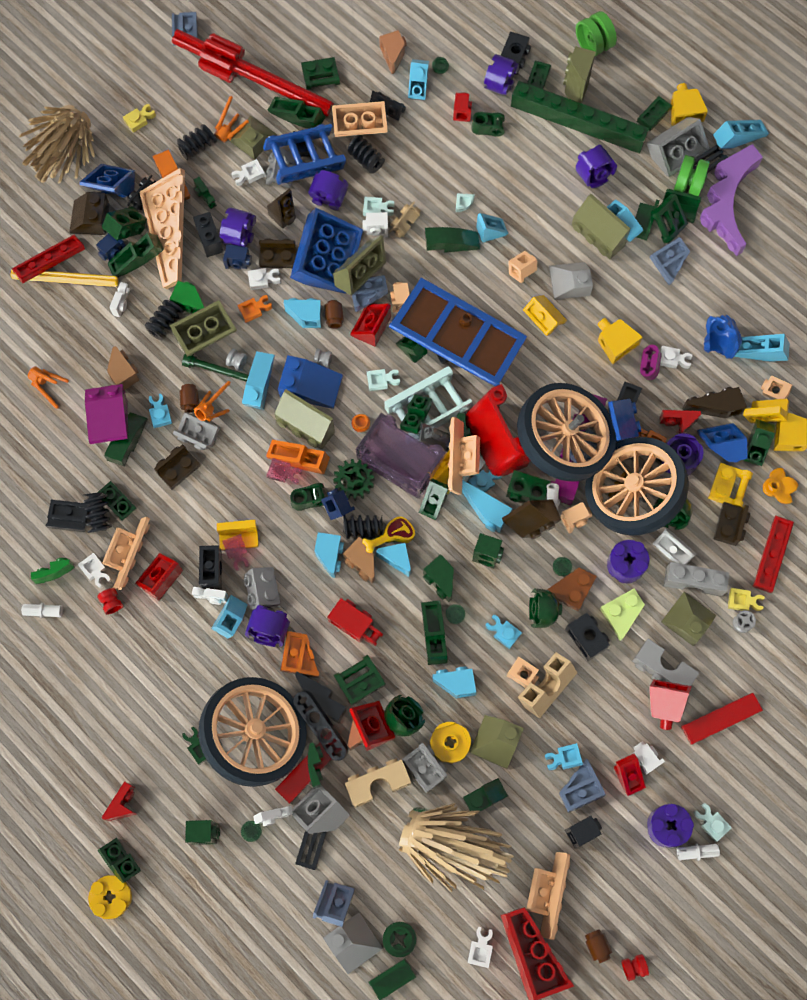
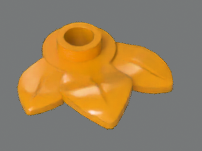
(782, 486)

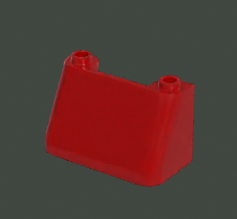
(497, 445)

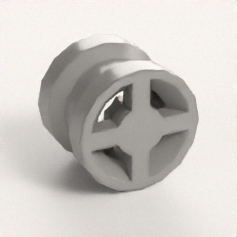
(323, 358)
(236, 359)
(747, 618)

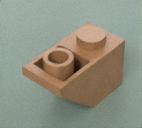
(120, 370)
(362, 561)

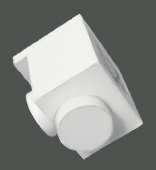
(376, 224)
(647, 757)

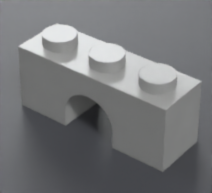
(709, 580)
(649, 660)

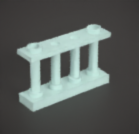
(427, 387)

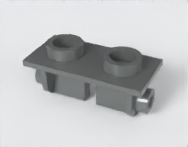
(431, 436)

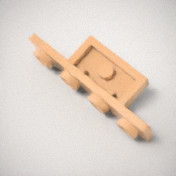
(463, 455)
(123, 551)
(547, 894)

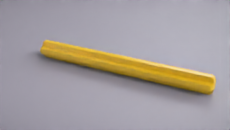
(74, 278)

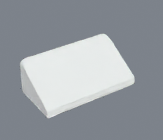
(674, 547)

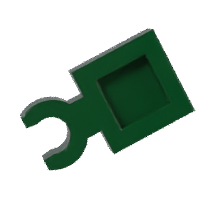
(201, 190)
(195, 748)

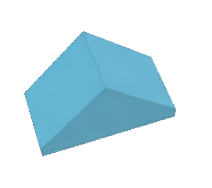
(490, 227)
(396, 557)

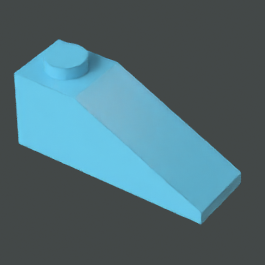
(739, 132)
(765, 348)
(258, 380)
(486, 507)

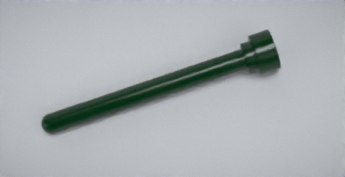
(192, 361)

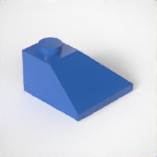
(725, 441)

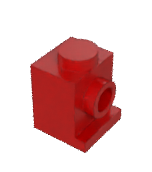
(462, 107)

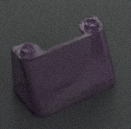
(399, 456)

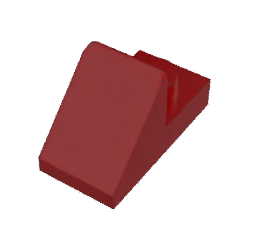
(683, 418)
(630, 774)
(116, 808)

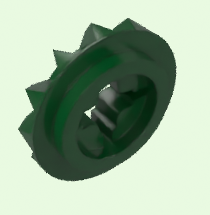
(389, 938)

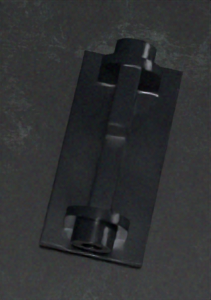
(392, 108)
(134, 196)

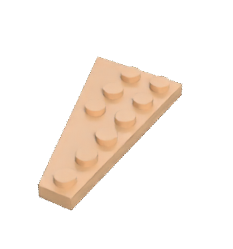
(164, 214)

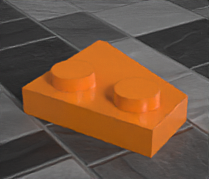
(298, 655)

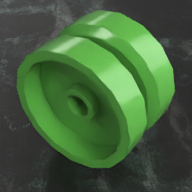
(596, 33)
(692, 177)

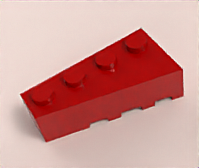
(535, 961)

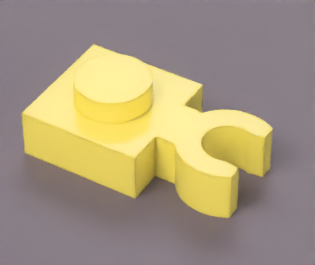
(138, 119)
(742, 600)

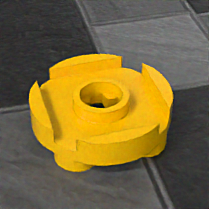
(439, 738)
(101, 906)

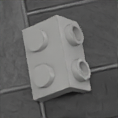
(273, 168)
(197, 432)
(261, 587)
(425, 767)

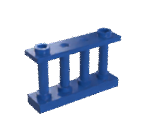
(304, 170)

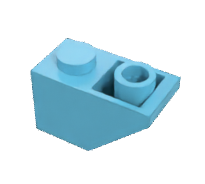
(418, 79)
(626, 216)
(304, 312)
(328, 550)
(230, 617)
(456, 683)

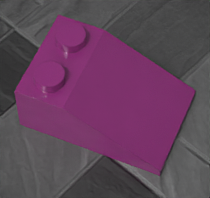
(106, 413)

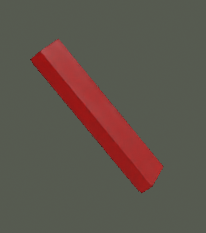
(48, 258)
(773, 554)
(721, 718)
(299, 777)

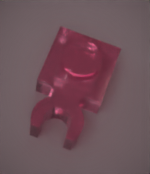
(281, 471)
(235, 549)

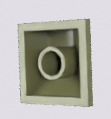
(252, 137)
(688, 619)
(496, 741)

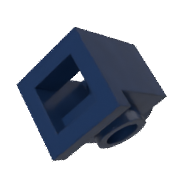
(109, 247)
(237, 257)
(337, 504)

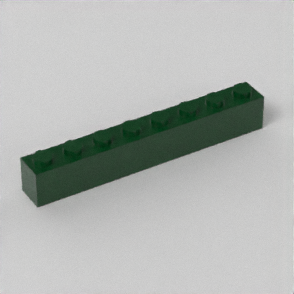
(579, 117)

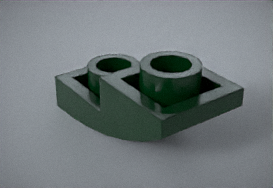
(417, 414)
(117, 501)
(314, 759)
(118, 860)

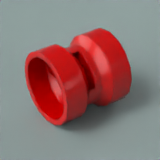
(109, 600)
(635, 967)

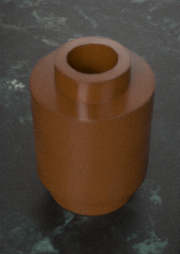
(334, 314)
(189, 397)
(598, 946)

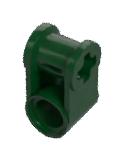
(488, 123)
(310, 497)

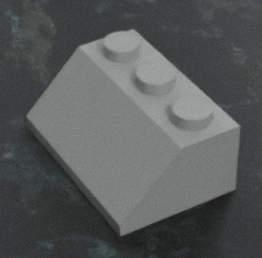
(672, 145)

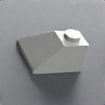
(571, 280)
(319, 812)
(353, 943)

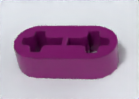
(653, 362)

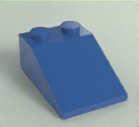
(110, 180)
(310, 382)
(623, 419)

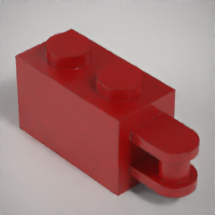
(353, 621)

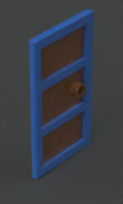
(458, 332)

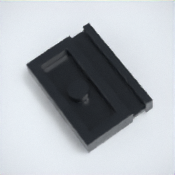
(67, 515)

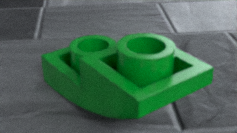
(57, 569)

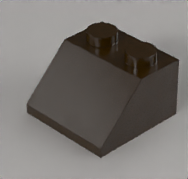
(89, 214)
(533, 518)

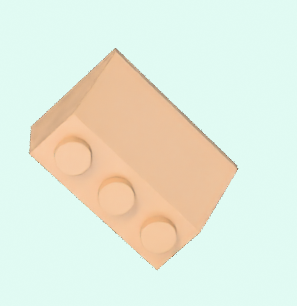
(359, 119)

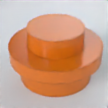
(360, 423)

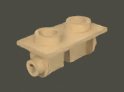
(409, 214)

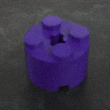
(500, 74)
(595, 166)
(328, 189)
(237, 227)
(691, 451)
(621, 569)
(267, 626)
(681, 826)

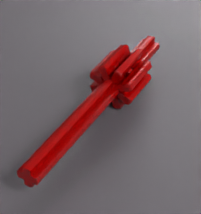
(225, 61)

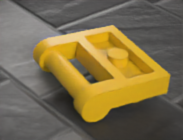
(724, 483)

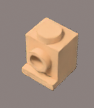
(522, 266)
(399, 295)
(773, 382)
(576, 516)
(522, 666)

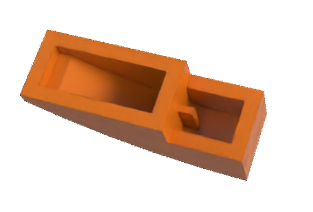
(166, 166)
(299, 456)

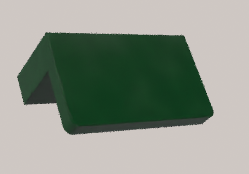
(688, 202)
(645, 218)
(392, 979)

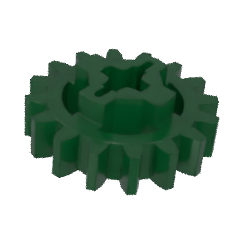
(346, 476)

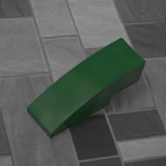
(296, 112)
(451, 239)
(135, 255)
(119, 450)
(434, 633)

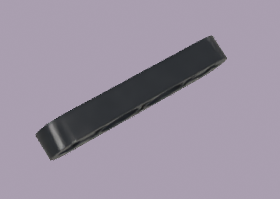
(317, 727)

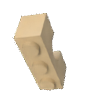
(558, 675)
(360, 787)

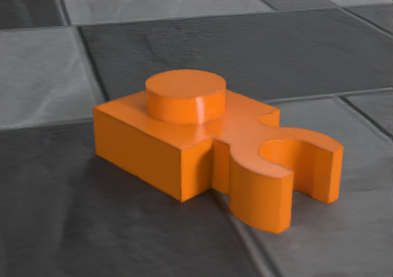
(251, 309)

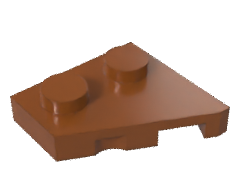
(573, 588)

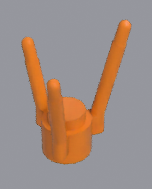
(224, 131)
(39, 377)
(204, 410)

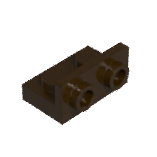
(277, 253)
(176, 466)
(731, 524)

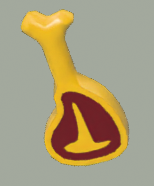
(397, 530)

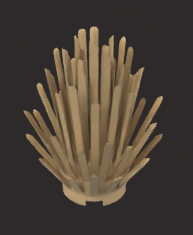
(63, 136)
(443, 838)

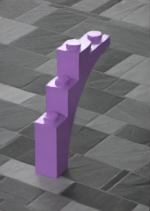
(721, 195)

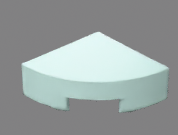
(464, 201)

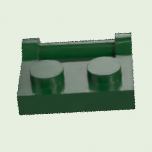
(320, 69)
(674, 216)
(364, 684)

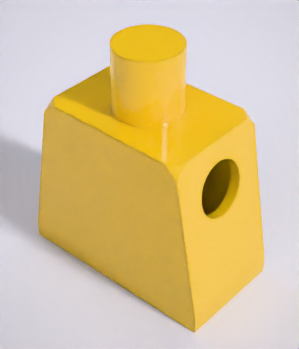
(687, 104)
(617, 339)
(791, 434)

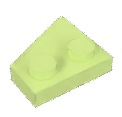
(623, 612)

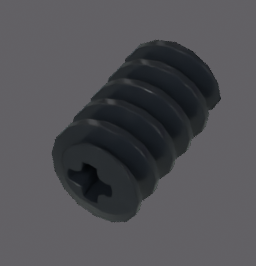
(195, 140)
(365, 154)
(163, 318)
(97, 512)
(362, 526)

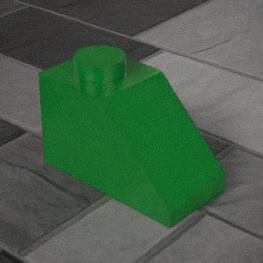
(186, 297)

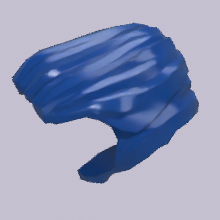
(722, 336)

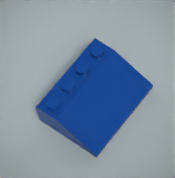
(323, 249)

